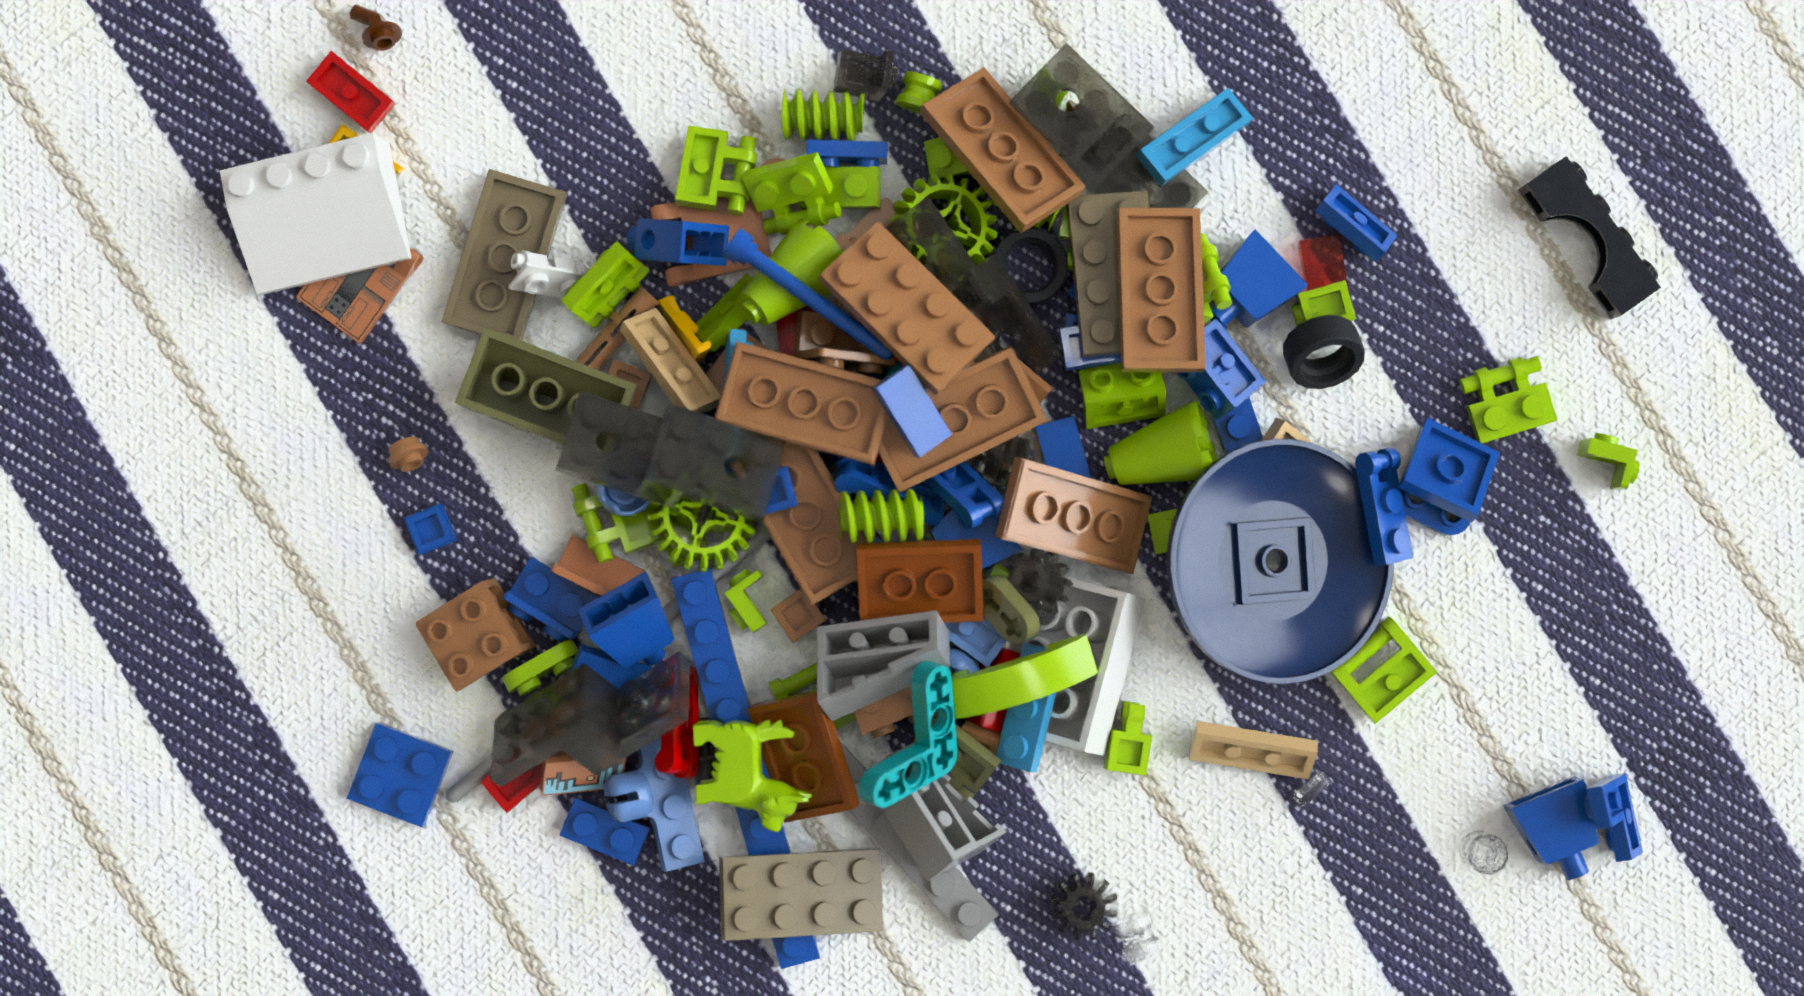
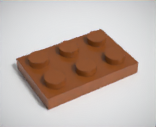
(921, 578)
(810, 759)

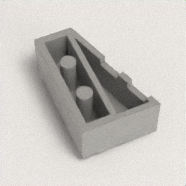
(875, 658)
(940, 826)

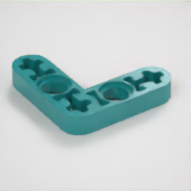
(934, 748)

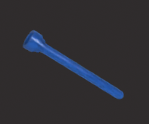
(745, 251)

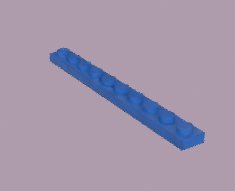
(726, 702)

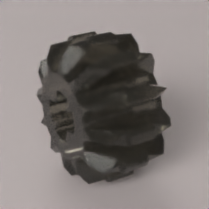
(997, 462)
(1049, 586)
(1096, 911)

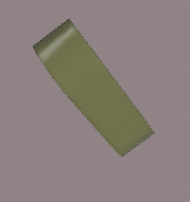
(1007, 609)

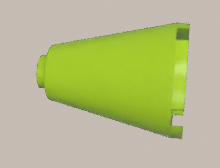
(803, 254)
(1165, 450)

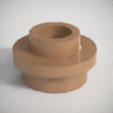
(407, 454)

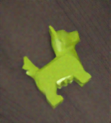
(739, 774)

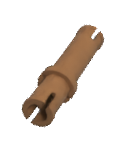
(641, 302)

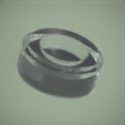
(1311, 788)

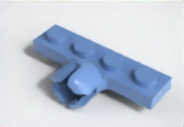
(662, 800)

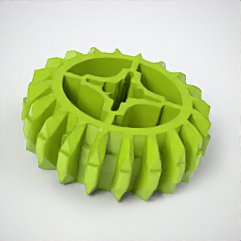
(958, 199)
(692, 550)

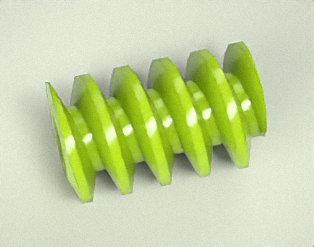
(822, 116)
(880, 515)

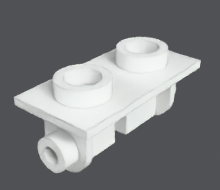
(538, 277)

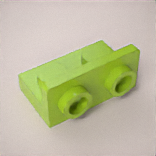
(1120, 396)

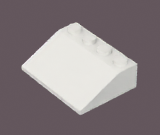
(317, 213)
(1110, 619)

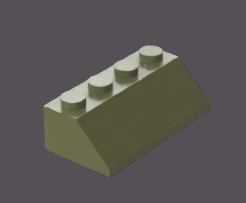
(534, 387)

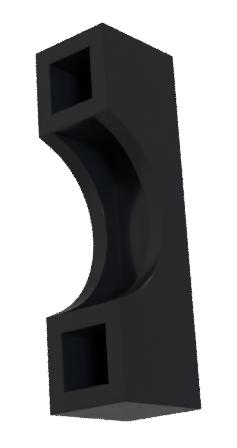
(1620, 275)

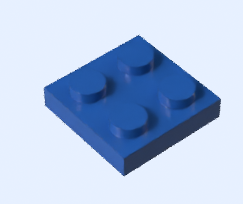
(1449, 470)
(400, 774)

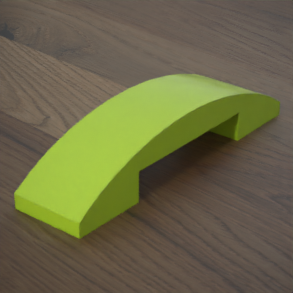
(1023, 678)

